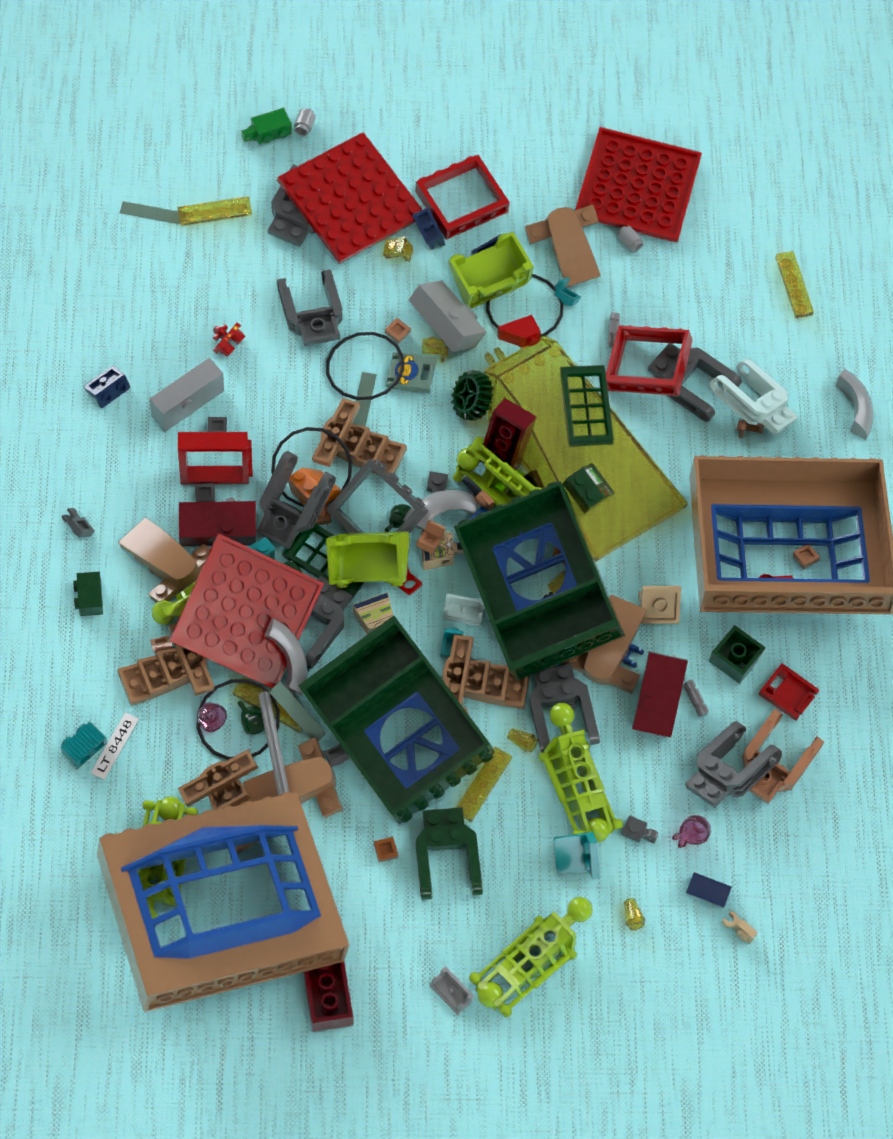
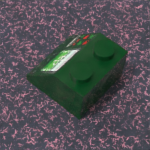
(588, 487)

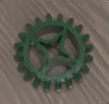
(472, 395)

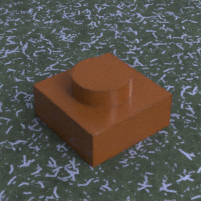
(385, 849)

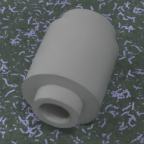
(304, 121)
(630, 238)

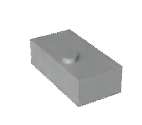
(447, 316)
(187, 394)

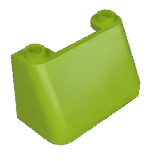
(491, 271)
(367, 558)

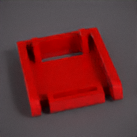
(792, 694)

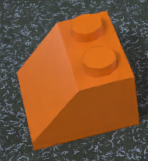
(303, 482)

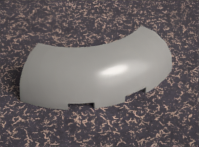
(859, 396)
(444, 501)
(292, 651)

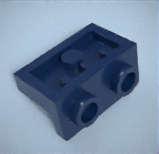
(107, 386)

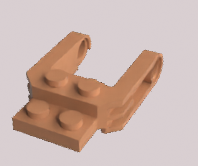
(778, 778)

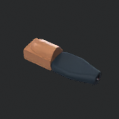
(482, 497)

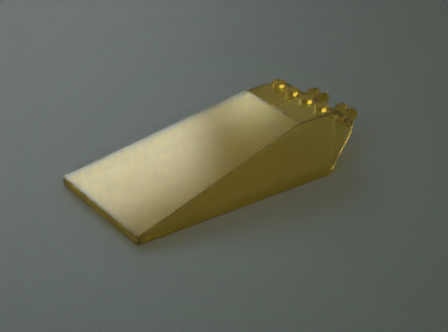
(640, 486)

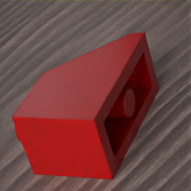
(520, 332)

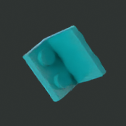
(577, 854)

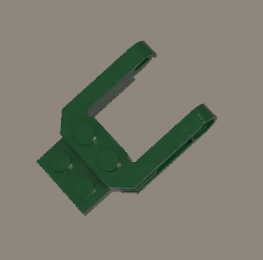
(445, 831)

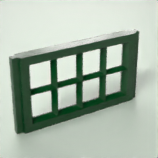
(586, 440)
(299, 541)

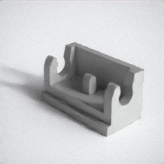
(452, 991)

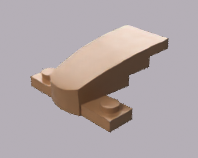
(568, 242)
(359, 440)
(164, 558)
(604, 662)
(165, 673)
(481, 679)
(307, 778)
(222, 785)

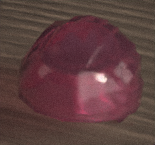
(211, 717)
(693, 830)

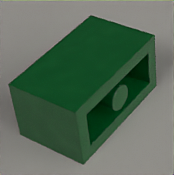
(89, 593)

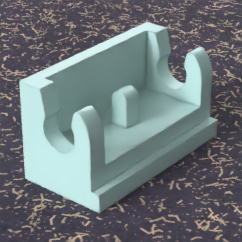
(463, 610)

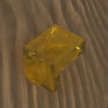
(398, 247)
(435, 346)

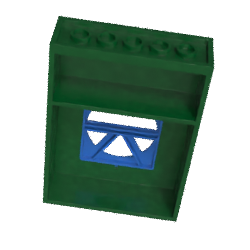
(549, 629)
(370, 684)

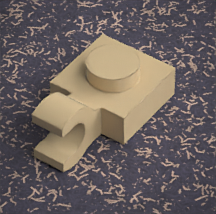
(743, 929)

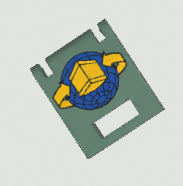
(412, 372)

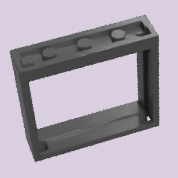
(392, 479)

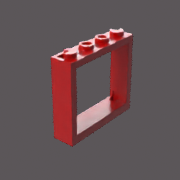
(472, 219)
(643, 384)
(215, 443)

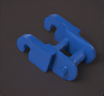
(633, 648)

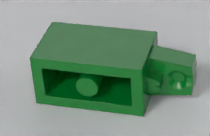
(268, 127)

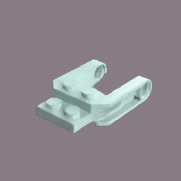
(768, 409)

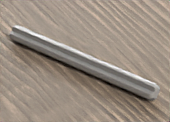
(273, 743)

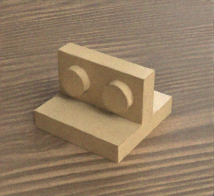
(661, 604)

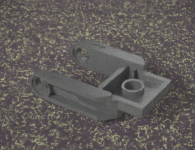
(288, 220)
(317, 324)
(664, 368)
(281, 519)
(329, 611)
(560, 686)
(717, 779)

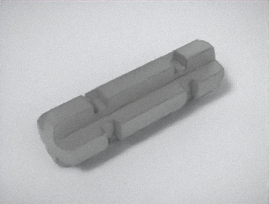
(613, 327)
(696, 698)

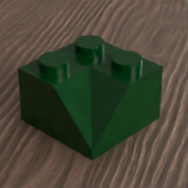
(736, 654)

